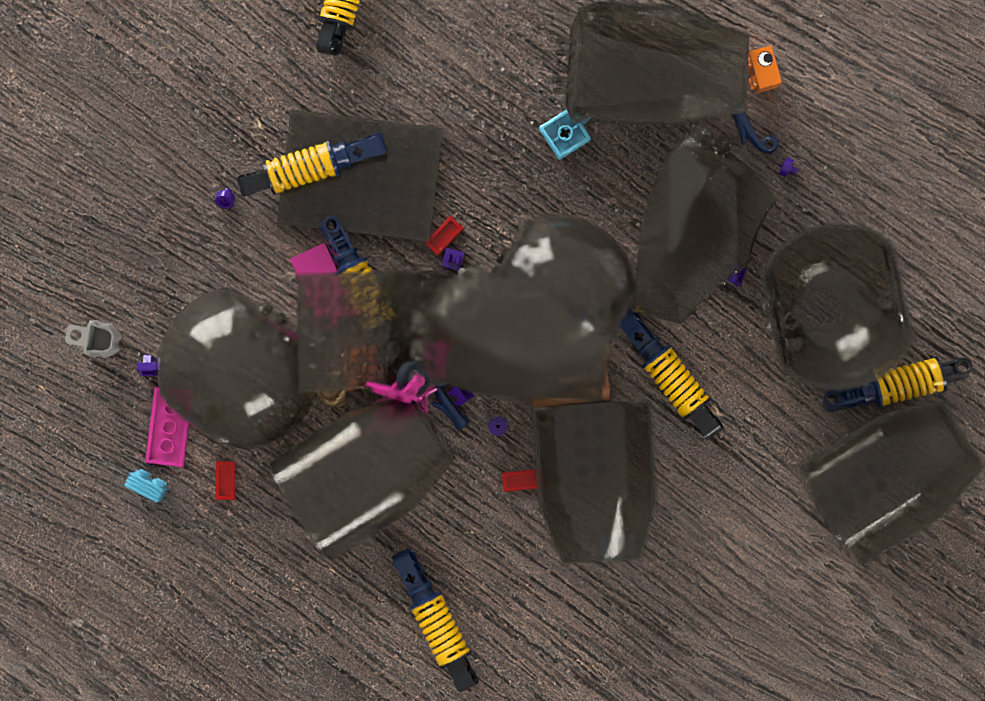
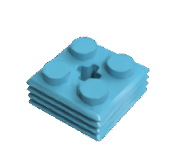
(561, 145)
(146, 486)

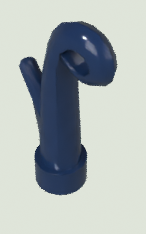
(747, 130)
(448, 408)

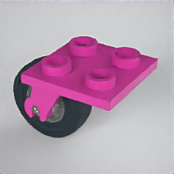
(409, 384)

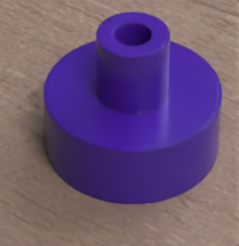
(787, 168)
(225, 199)
(497, 431)

